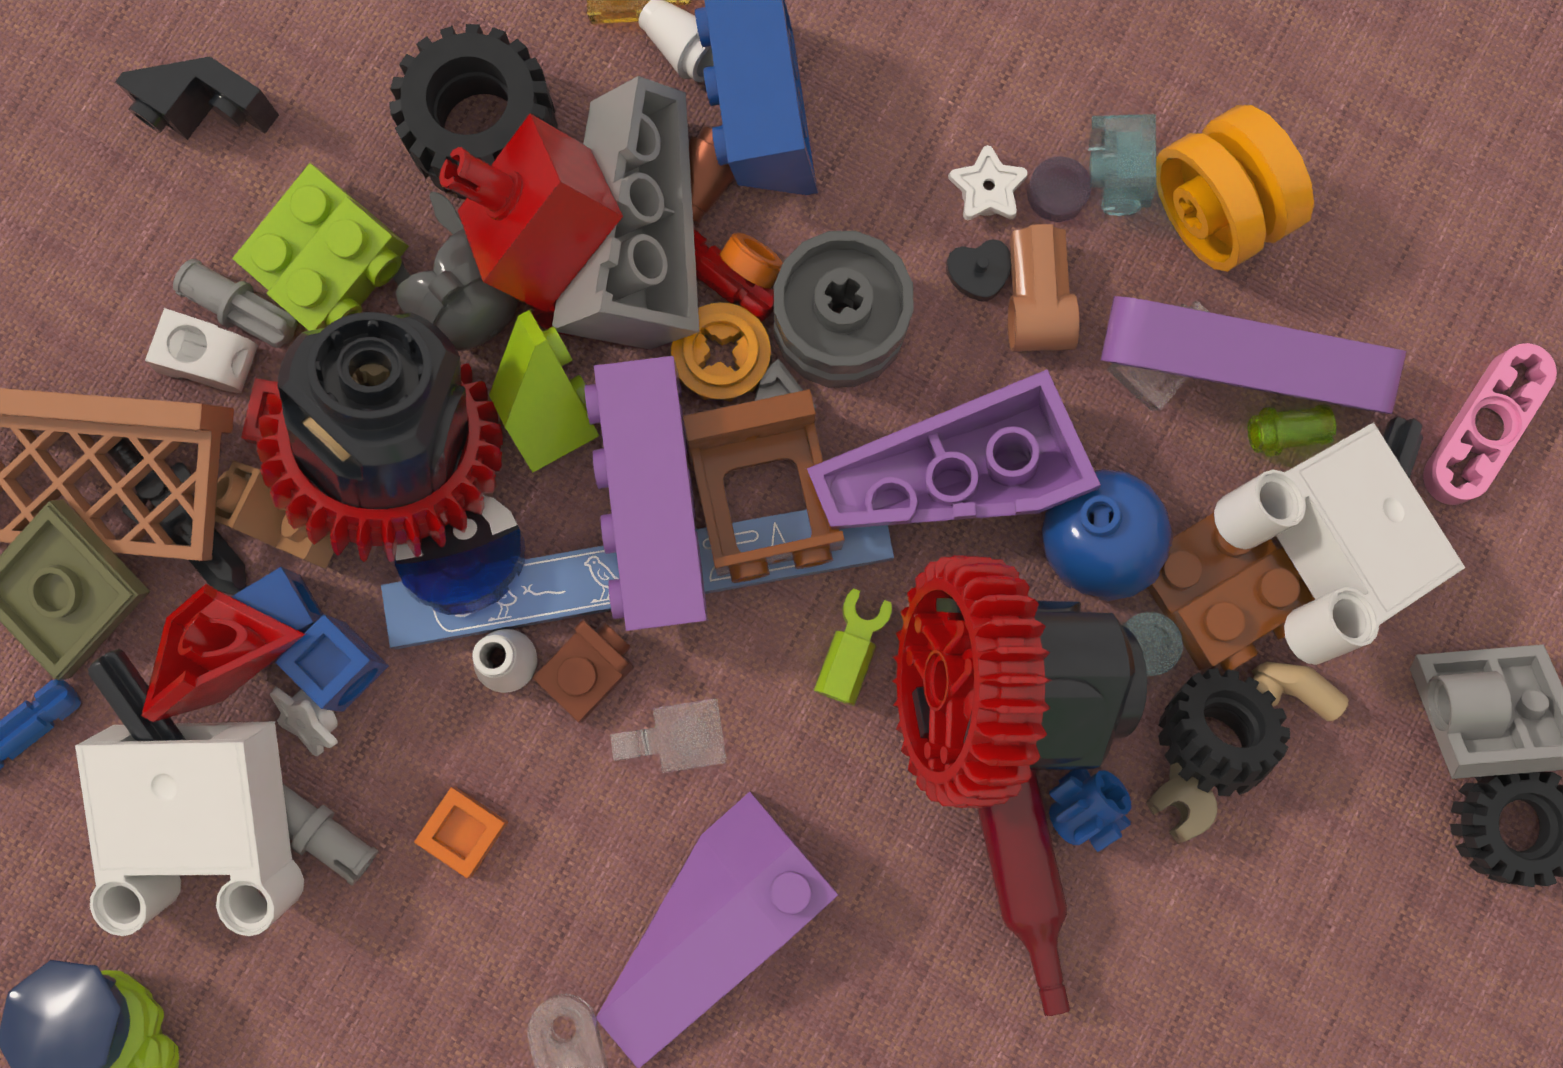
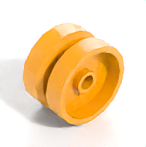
(1234, 187)

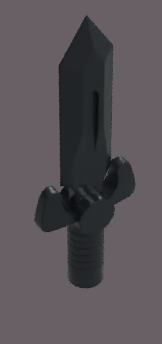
(226, 569)

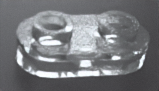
(551, 1051)

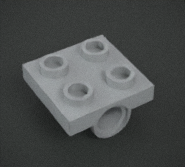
(1493, 709)

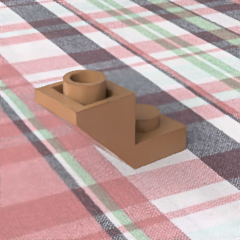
(247, 507)

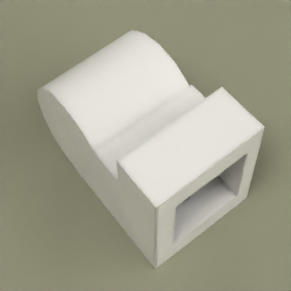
(200, 352)

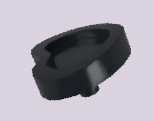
(980, 270)

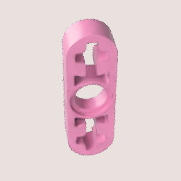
(1516, 415)

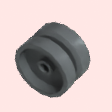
(850, 274)

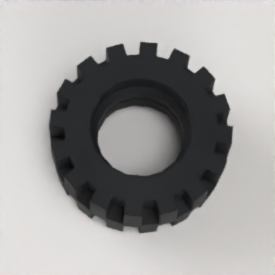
(1240, 708)

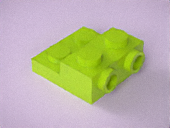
(320, 251)

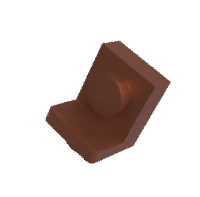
(585, 669)

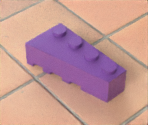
(648, 494)

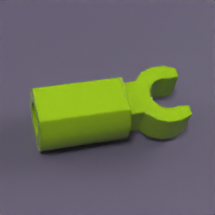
(850, 653)

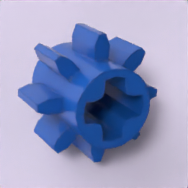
(1090, 808)

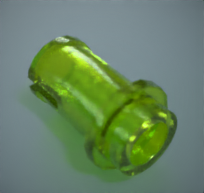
(1276, 431)

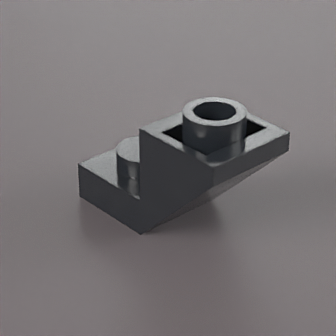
(187, 90)

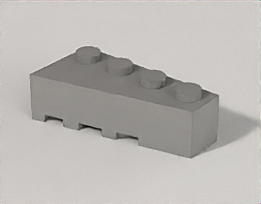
(643, 275)

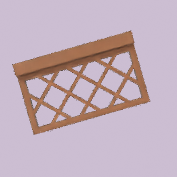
(114, 420)

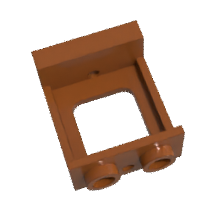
(749, 437)

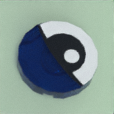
(470, 567)

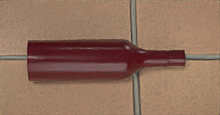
(1029, 885)

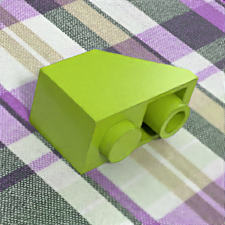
(536, 398)

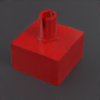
(533, 211)

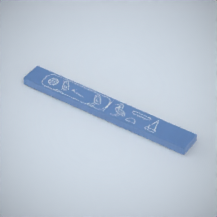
(578, 581)

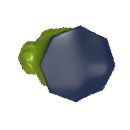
(83, 1020)

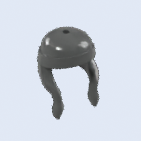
(454, 292)

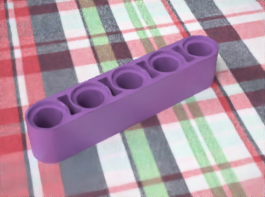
(1252, 355)

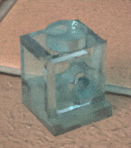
(1123, 161)

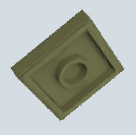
(64, 590)

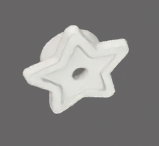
(988, 202)
(306, 720)

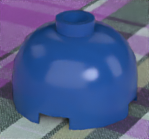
(1109, 538)

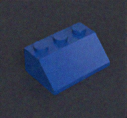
(758, 94)

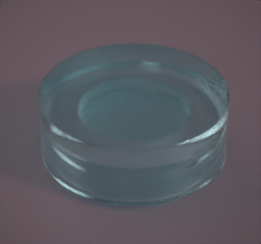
(1158, 639)

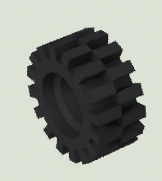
(1482, 834)

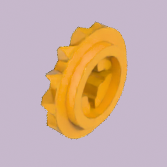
(751, 356)

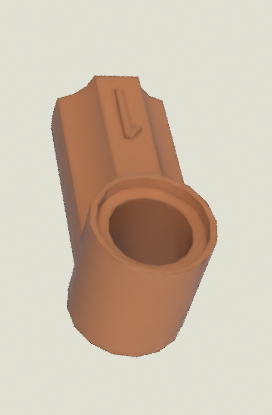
(1041, 308)

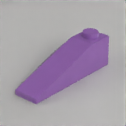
(974, 461)
(722, 918)

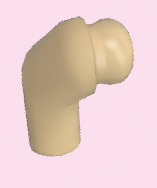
(1301, 683)

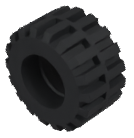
(453, 71)

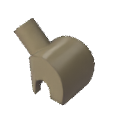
(1196, 806)

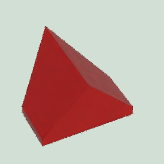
(210, 652)

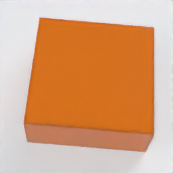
(461, 832)

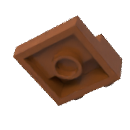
(1226, 594)

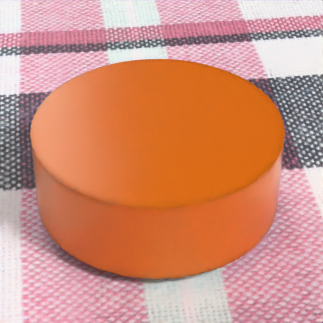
(751, 259)

